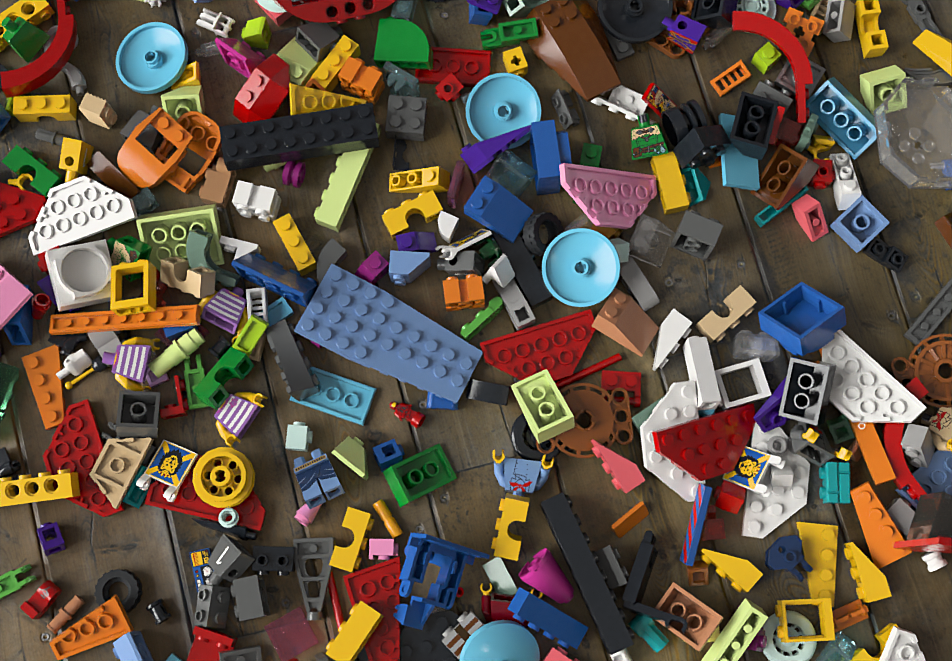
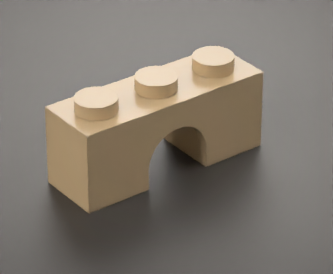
(196, 281)
(713, 326)

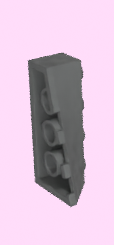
(292, 360)

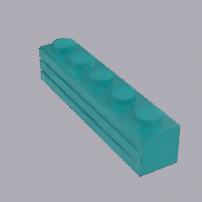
(770, 212)

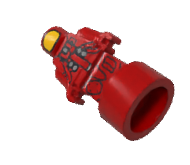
(404, 411)

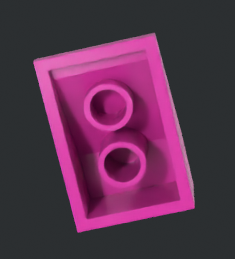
(239, 55)

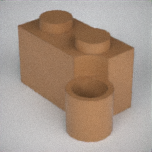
(217, 185)

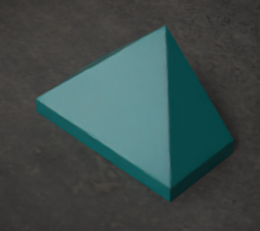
(696, 185)
(134, 494)

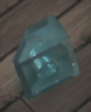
(511, 173)

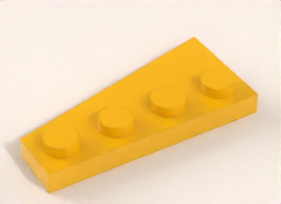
(309, 100)
(820, 552)

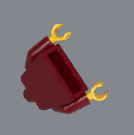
(496, 605)

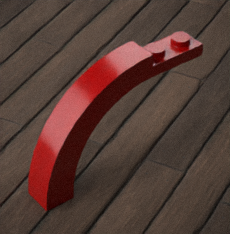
(774, 31)
(49, 63)
(892, 446)

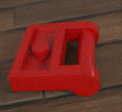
(627, 380)

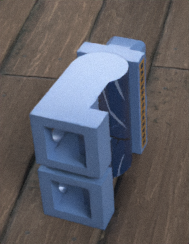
(314, 472)

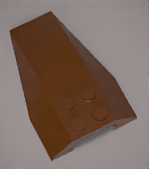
(575, 46)

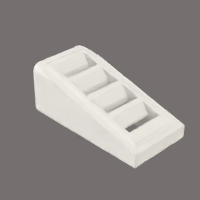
(257, 293)

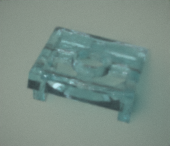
(401, 81)

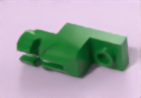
(509, 34)

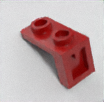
(172, 410)

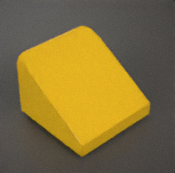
(819, 140)

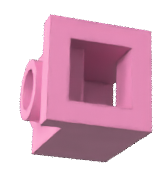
(383, 548)

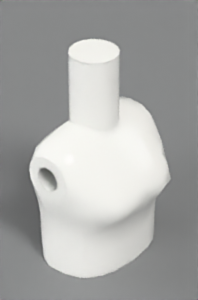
(75, 364)

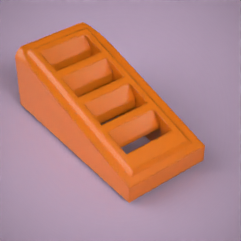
(739, 65)

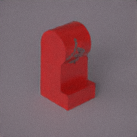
(41, 600)

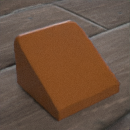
(698, 573)

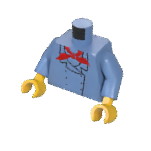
(521, 475)

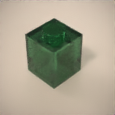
(840, 429)

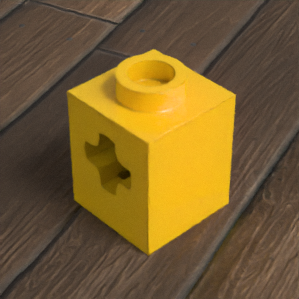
(515, 56)

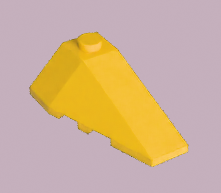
(936, 48)

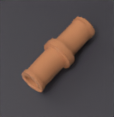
(65, 614)

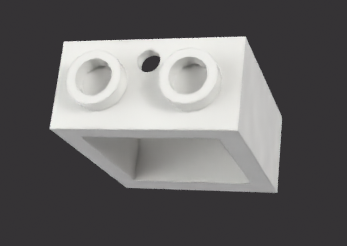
(758, 378)

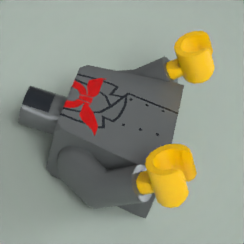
(813, 444)

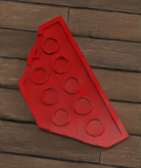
(18, 208)
(547, 346)
(709, 443)
(77, 448)
(187, 501)

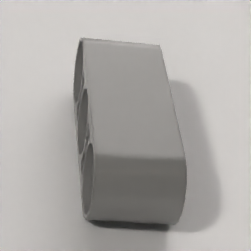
(637, 285)

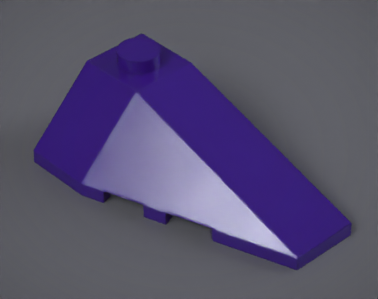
(483, 152)
(768, 415)

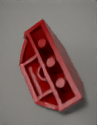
(263, 91)

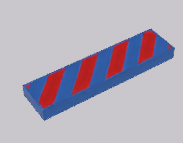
(696, 524)

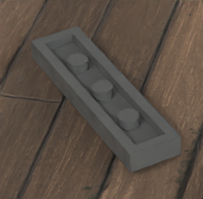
(931, 316)

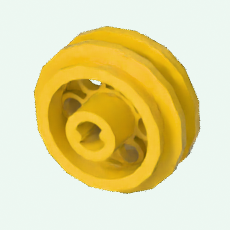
(207, 464)

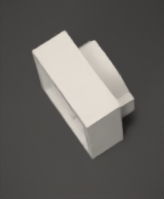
(80, 274)

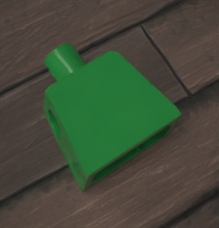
(24, 37)

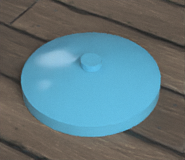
(151, 58)
(502, 105)
(581, 267)
(501, 642)

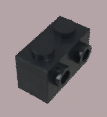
(273, 559)

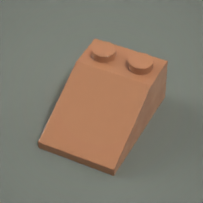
(626, 323)
(700, 618)

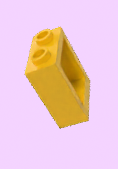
(138, 305)
(825, 616)

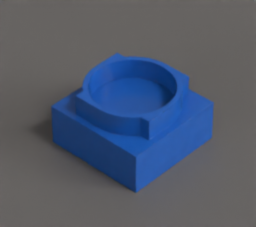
(548, 151)
(802, 319)

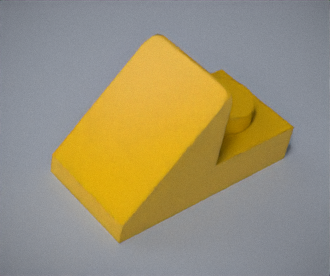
(190, 76)

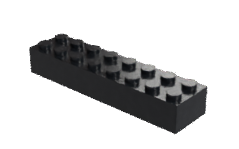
(299, 137)
(586, 573)

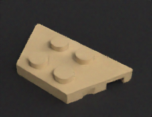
(118, 466)

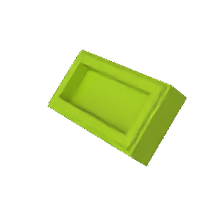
(250, 334)

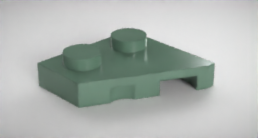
(809, 129)

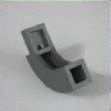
(331, 254)

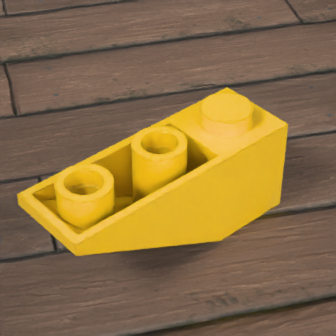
(420, 180)
(737, 570)
(869, 579)

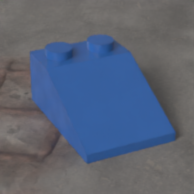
(497, 209)

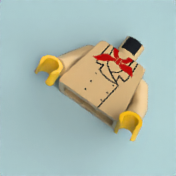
(940, 428)

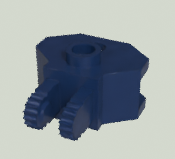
(788, 558)

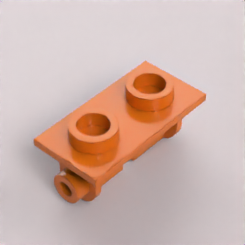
(849, 615)

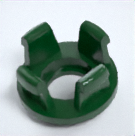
(490, 250)

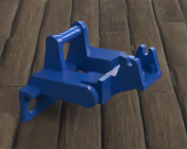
(450, 557)

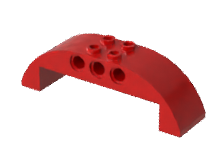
(317, 9)

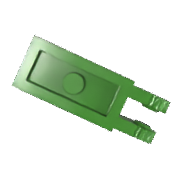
(483, 318)
(192, 379)
(10, 582)

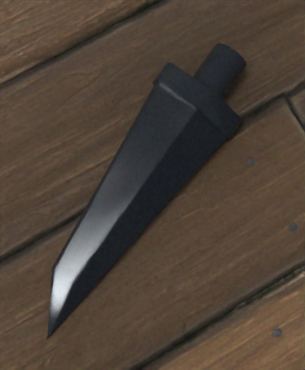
(237, 531)

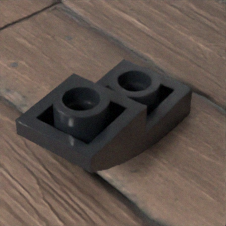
(885, 255)
(488, 392)

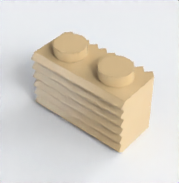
(98, 111)

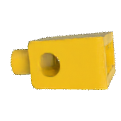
(74, 158)

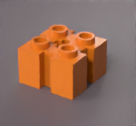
(809, 26)
(361, 80)
(463, 293)

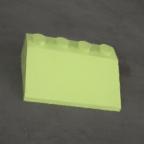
(170, 230)

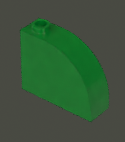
(402, 45)

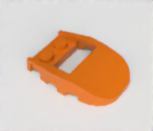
(206, 145)
(140, 164)

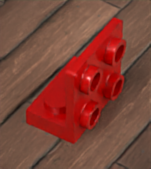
(209, 644)

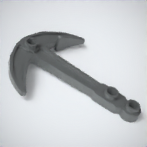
(924, 21)

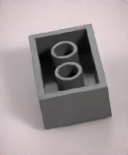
(696, 235)

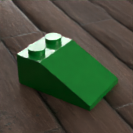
(419, 475)

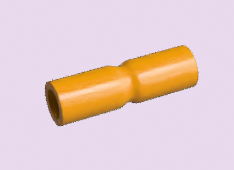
(386, 516)

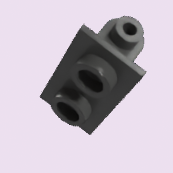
(561, 102)

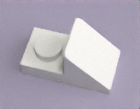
(241, 247)
(500, 272)

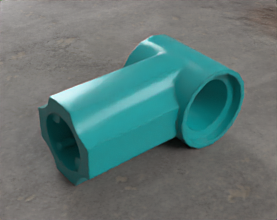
(645, 628)

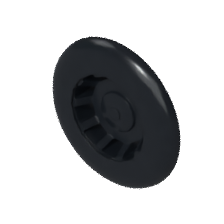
(524, 451)

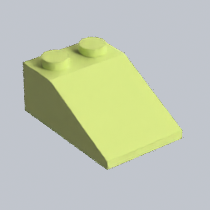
(301, 63)
(543, 406)

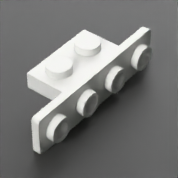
(625, 101)

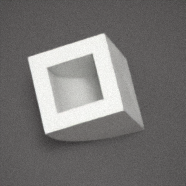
(447, 225)

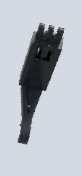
(638, 582)

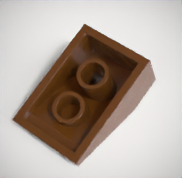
(784, 177)

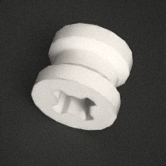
(934, 560)

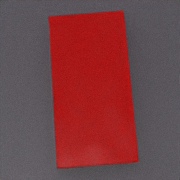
(467, 65)

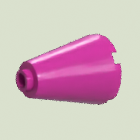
(547, 577)

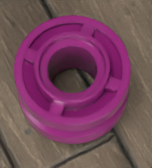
(294, 173)

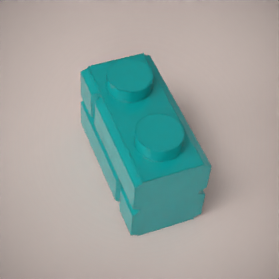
(835, 483)

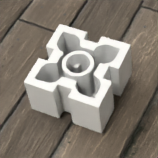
(256, 201)

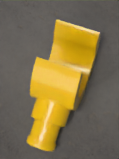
(813, 150)
(19, 181)

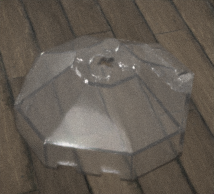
(914, 114)

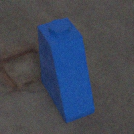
(20, 326)

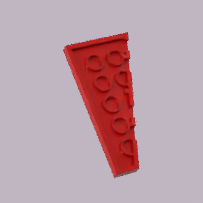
(379, 589)

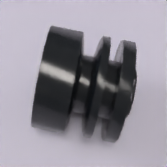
(681, 121)

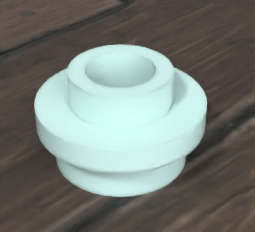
(228, 512)

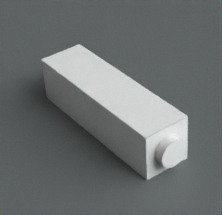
(702, 371)

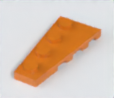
(46, 386)
(877, 526)
(96, 628)

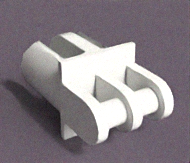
(215, 21)

